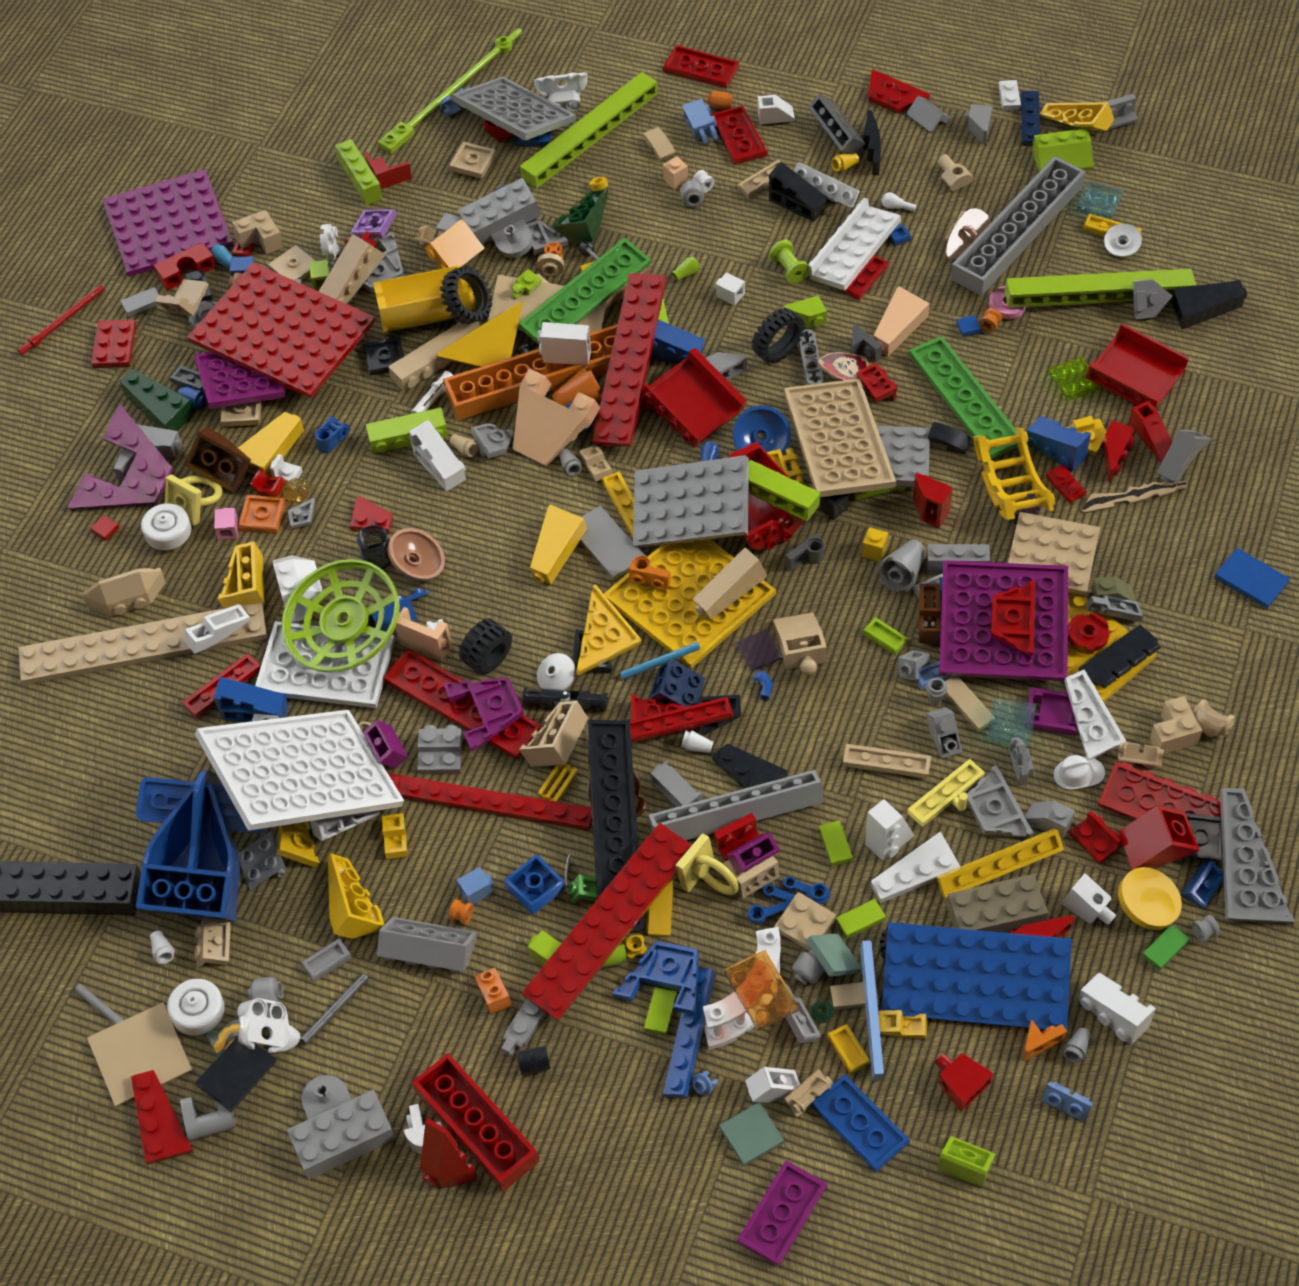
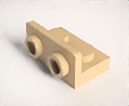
(213, 942)

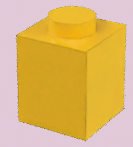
(875, 544)

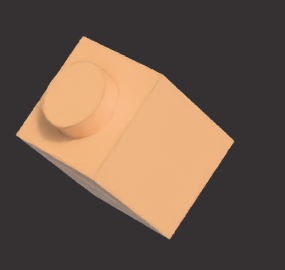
(675, 172)

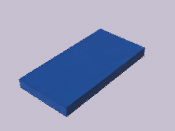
(860, 1123)

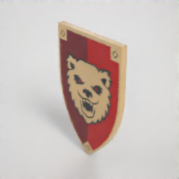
(842, 365)

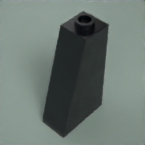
(1206, 301)

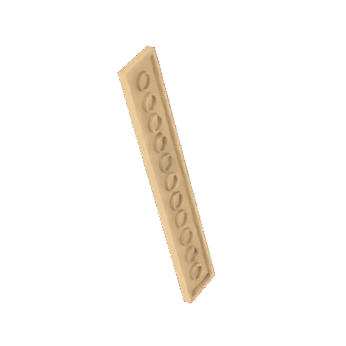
(126, 646)

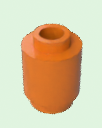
(720, 100)

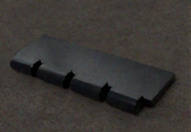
(1121, 656)

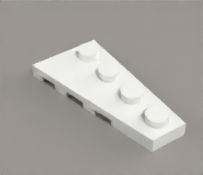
(1094, 721)
(915, 869)

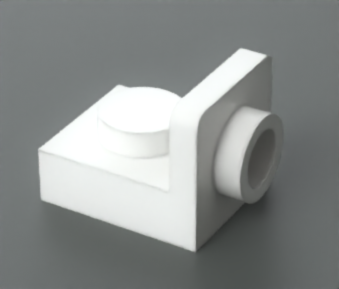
(284, 469)

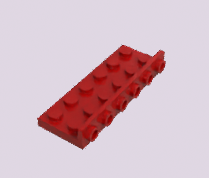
(1137, 792)

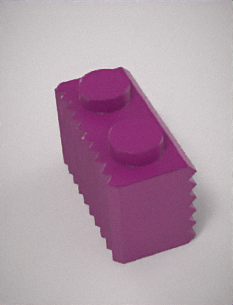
(385, 744)
(753, 852)

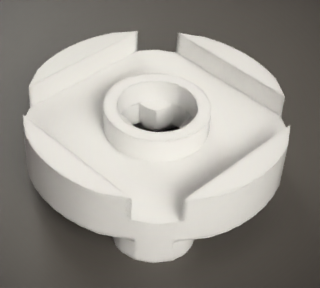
(328, 242)

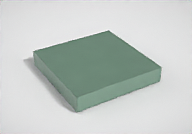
(833, 954)
(751, 1134)

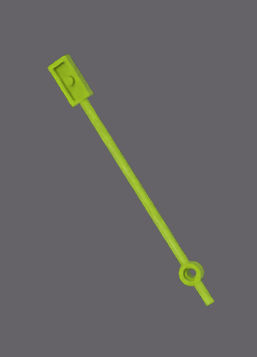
(403, 132)

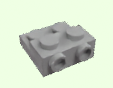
(440, 750)

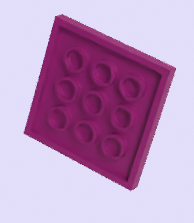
(232, 384)

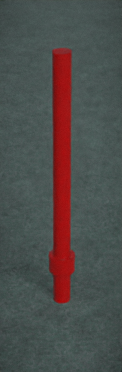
(34, 340)

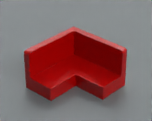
(388, 176)

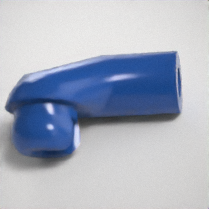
(766, 683)

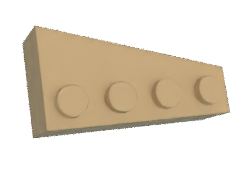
(351, 269)

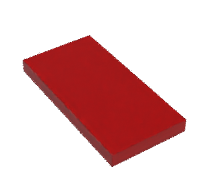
(701, 66)
(739, 135)

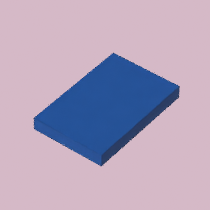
(1252, 578)

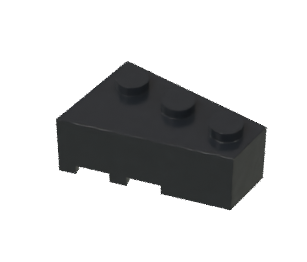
(795, 193)

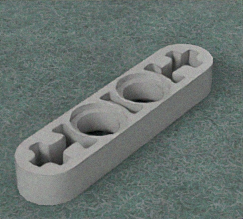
(810, 359)

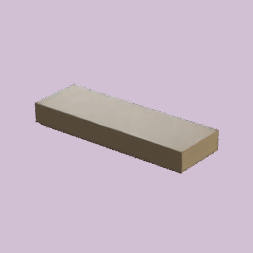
(757, 182)
(967, 703)

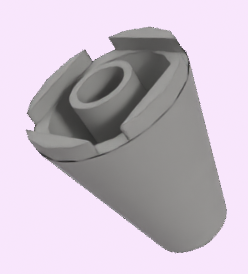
(902, 566)

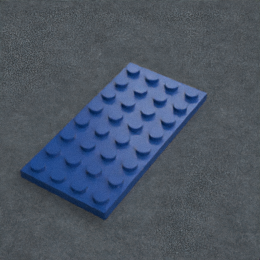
(977, 976)

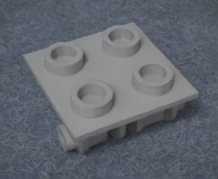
(261, 861)

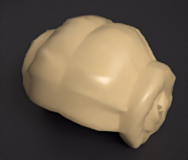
(1211, 721)

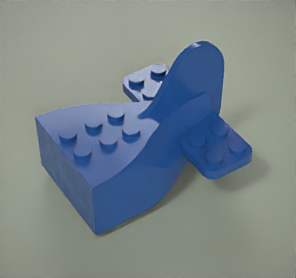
(192, 857)

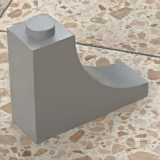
(165, 441)
(1181, 453)

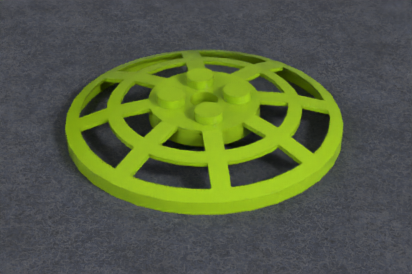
(335, 610)

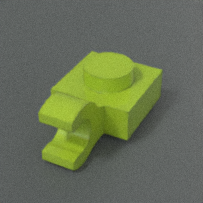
(525, 283)

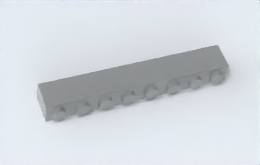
(761, 800)

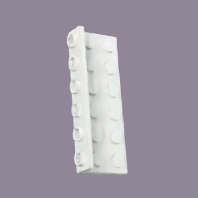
(852, 245)

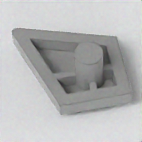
(302, 514)

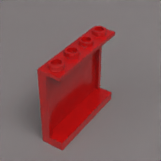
(1137, 367)
(694, 398)

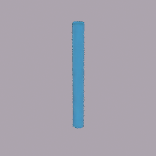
(660, 660)

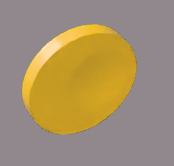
(1149, 898)

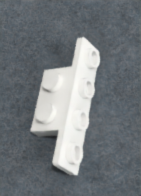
(827, 185)

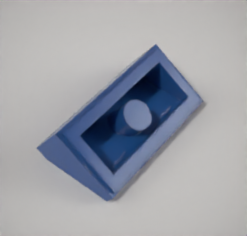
(1203, 884)

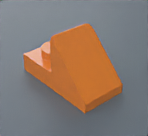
(1040, 1042)

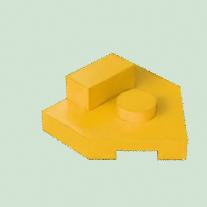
(1094, 427)

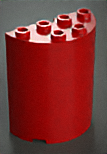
(766, 523)

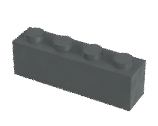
(836, 125)

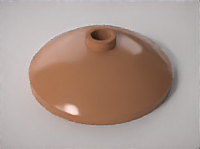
(416, 554)

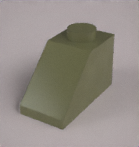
(1113, 587)

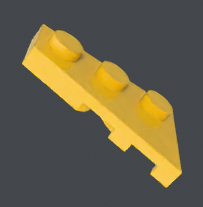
(296, 844)

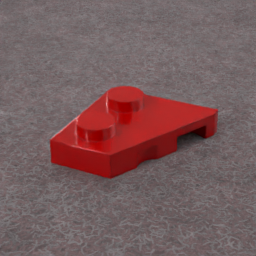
(367, 514)

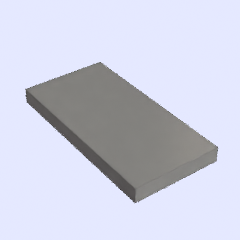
(608, 543)

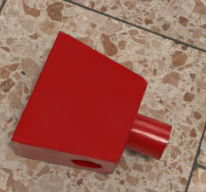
(962, 1079)

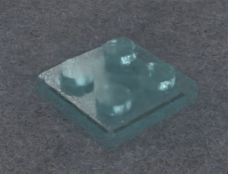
(1100, 200)
(1011, 720)

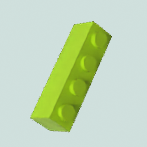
(358, 172)
(395, 432)
(782, 491)

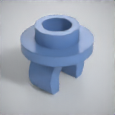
(703, 1084)

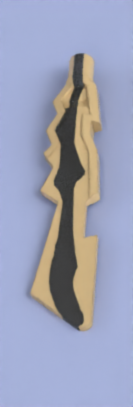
(1133, 495)

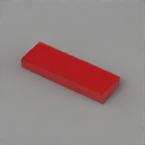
(867, 277)

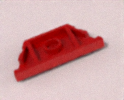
(892, 93)
(1014, 617)

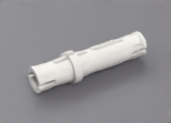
(431, 394)

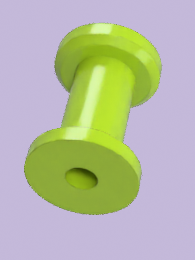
(795, 269)

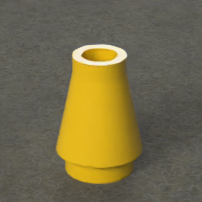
(843, 162)

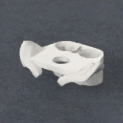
(565, 96)
(282, 1035)

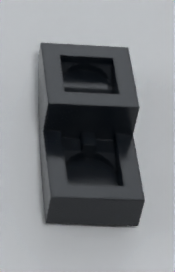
(946, 435)

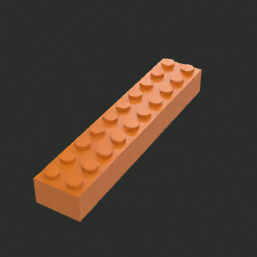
(500, 382)

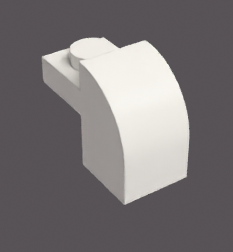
(416, 1129)

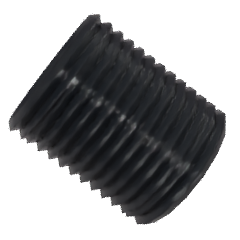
(533, 1060)

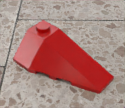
(441, 1160)

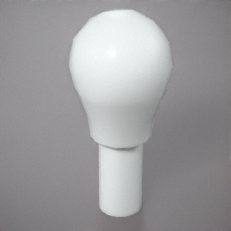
(892, 201)

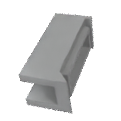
(673, 786)

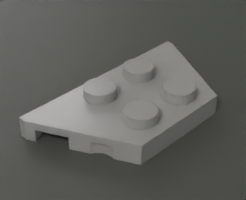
(997, 808)

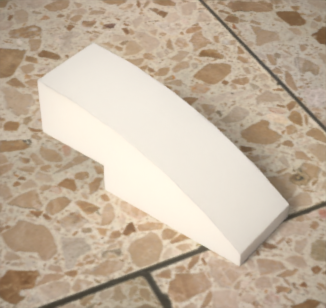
(215, 628)

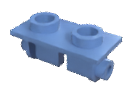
(449, 107)
(1074, 1105)

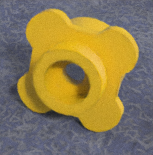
(635, 940)

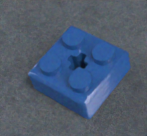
(535, 872)

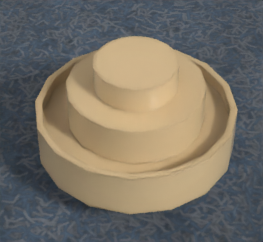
(550, 264)

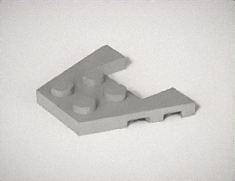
(388, 268)

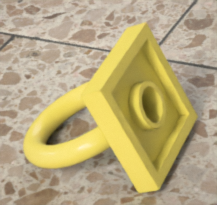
(188, 497)
(696, 865)

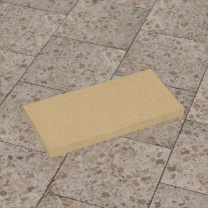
(503, 301)

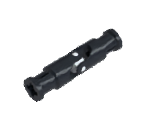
(549, 698)

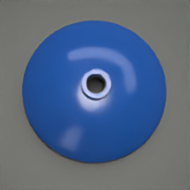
(762, 421)

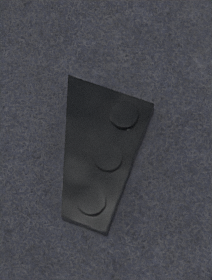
(746, 768)

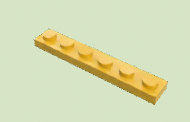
(1000, 862)

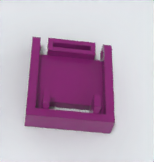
(1055, 711)

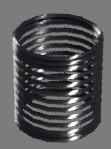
(365, 549)

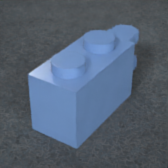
(699, 120)

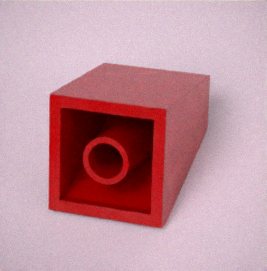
(1158, 838)

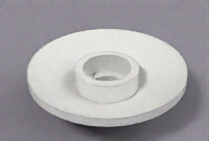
(1123, 233)
(563, 673)

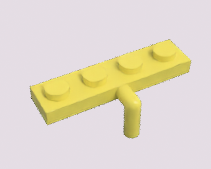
(947, 792)

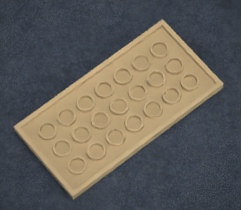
(839, 438)

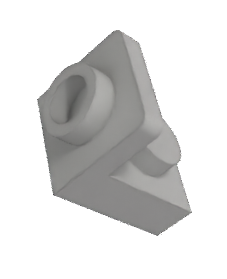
(911, 662)

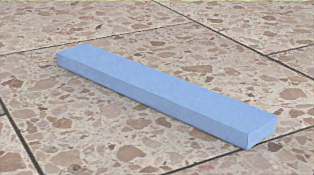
(871, 1011)

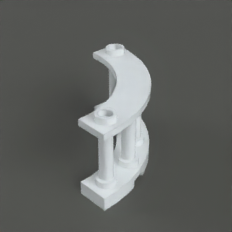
(728, 1017)

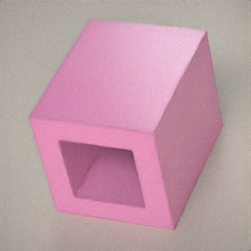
(226, 523)

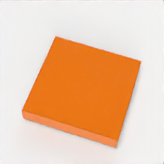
(262, 514)

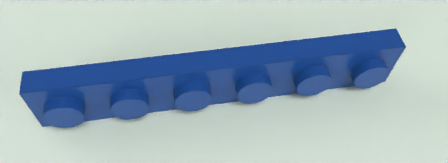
(688, 1040)

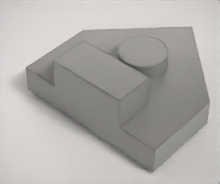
(1148, 298)
(491, 440)
(1021, 760)

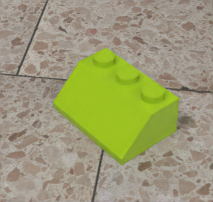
(1070, 146)

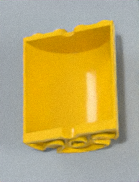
(417, 299)

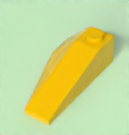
(1093, 116)
(659, 915)

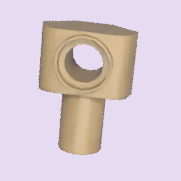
(954, 174)

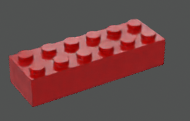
(475, 1122)

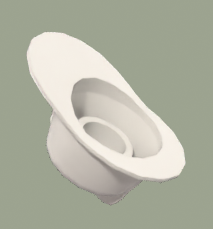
(1078, 773)

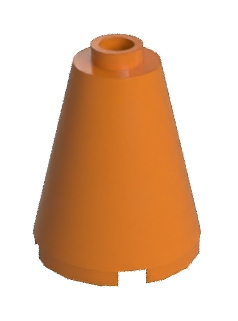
(581, 382)

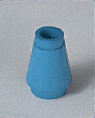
(221, 255)

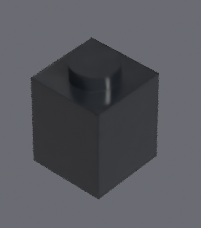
(834, 505)

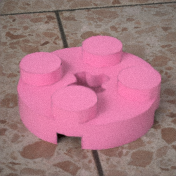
(997, 302)

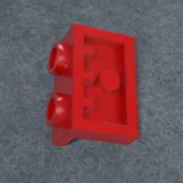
(877, 382)
(735, 834)
(1096, 837)

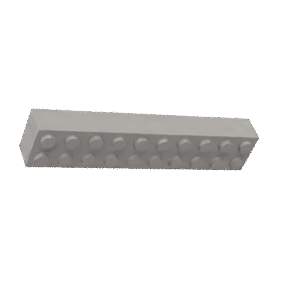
(1017, 225)

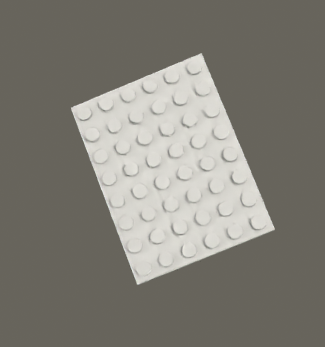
(298, 769)

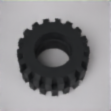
(485, 646)

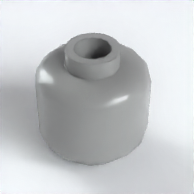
(692, 193)
(807, 968)
(266, 988)

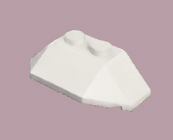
(290, 573)

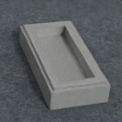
(140, 302)
(326, 960)

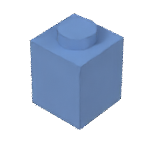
(475, 886)

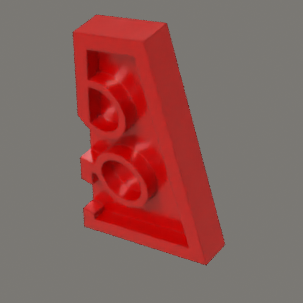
(644, 708)

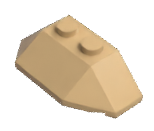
(125, 591)

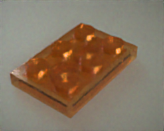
(761, 990)

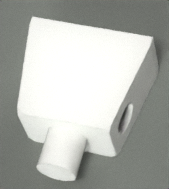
(1089, 901)

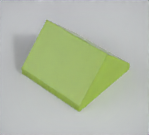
(966, 1161)

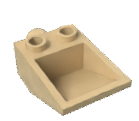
(801, 642)

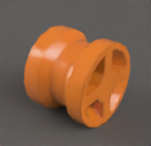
(553, 247)
(990, 320)
(461, 912)

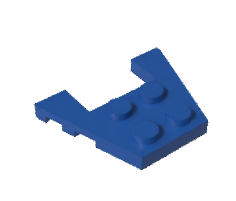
(668, 967)

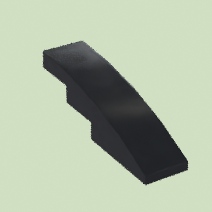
(873, 142)

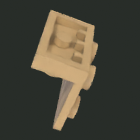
(186, 299)
(756, 876)

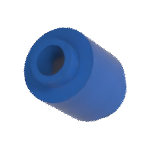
(195, 396)

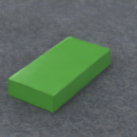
(1166, 947)

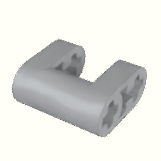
(207, 1124)

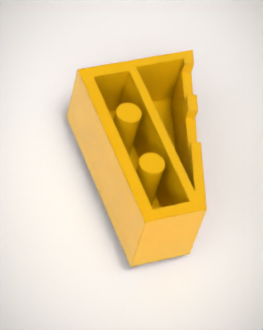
(245, 578)

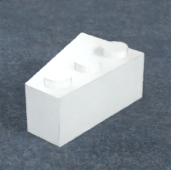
(436, 456)
(886, 830)
(1116, 1009)

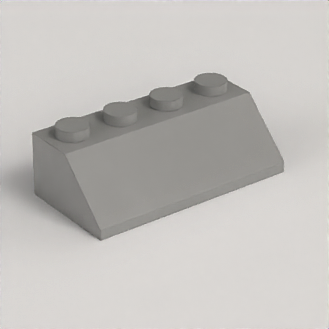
(426, 944)

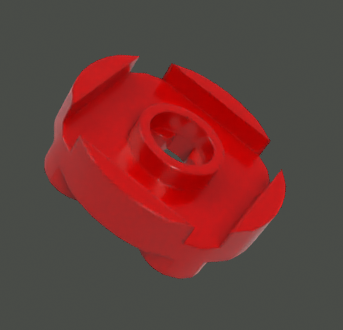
(1085, 642)

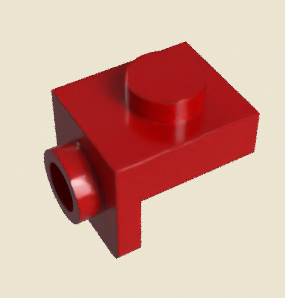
(267, 485)

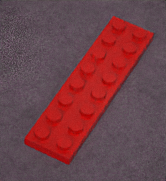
(424, 683)

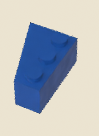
(673, 343)
(1059, 443)
(241, 701)

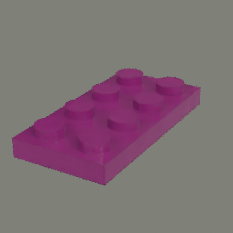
(782, 1213)

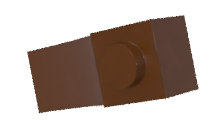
(929, 613)

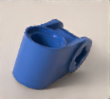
(331, 434)

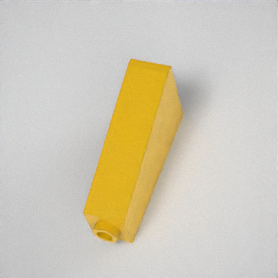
(271, 441)
(556, 542)

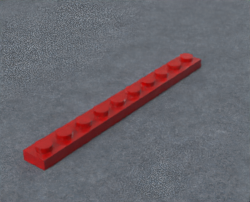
(493, 802)

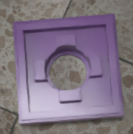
(370, 218)

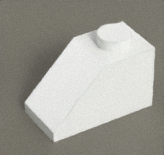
(771, 1084)

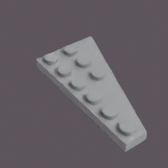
(1248, 871)

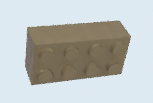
(998, 905)

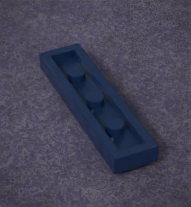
(1029, 117)

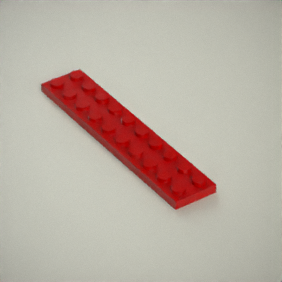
(629, 360)
(607, 923)

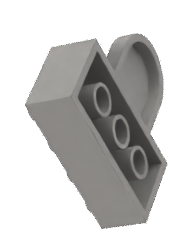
(504, 218)
(337, 1126)

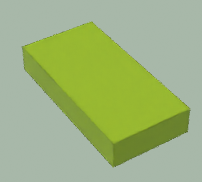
(885, 636)
(835, 843)
(860, 918)
(660, 1011)

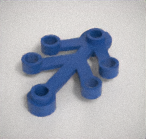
(809, 891)

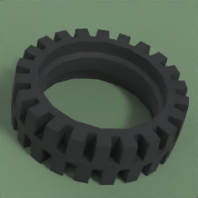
(452, 298)
(769, 330)

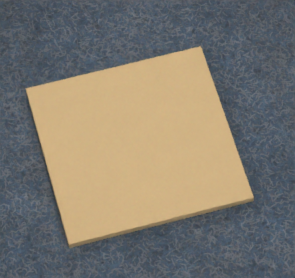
(138, 1046)

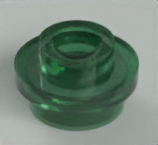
(822, 1017)

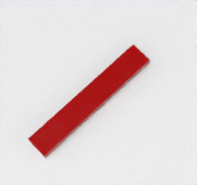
(680, 719)

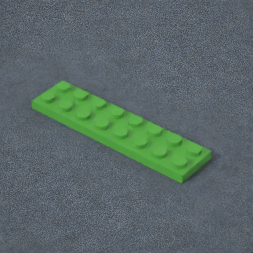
(588, 289)
(962, 393)

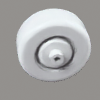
(166, 526)
(195, 1007)

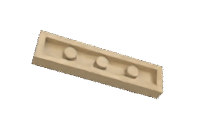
(886, 761)

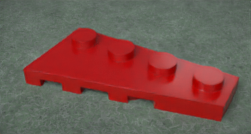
(158, 1123)

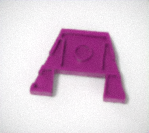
(495, 704)

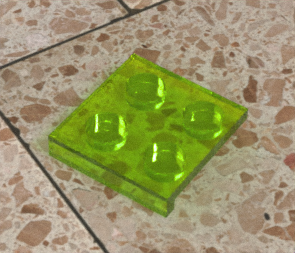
(1071, 378)

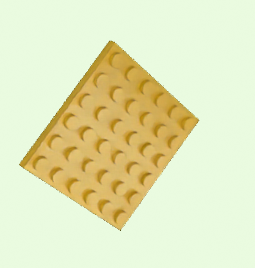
(671, 613)

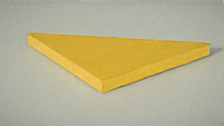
(488, 342)
(604, 633)

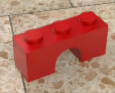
(194, 258)

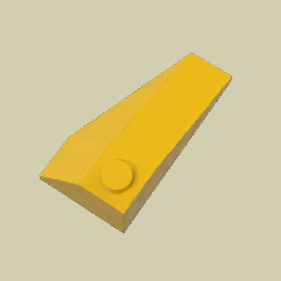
(349, 904)

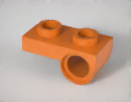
(642, 572)
(493, 990)

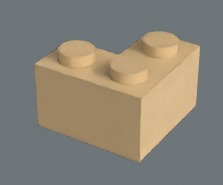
(258, 229)
(1179, 726)

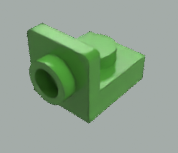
(583, 888)

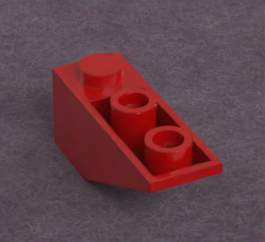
(1151, 429)
(1115, 446)

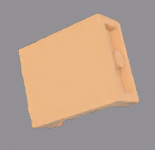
(423, 639)

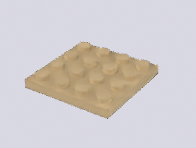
(1056, 542)

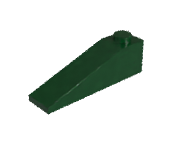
(585, 219)

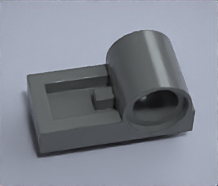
(811, 550)

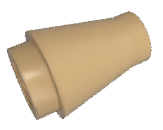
(466, 446)

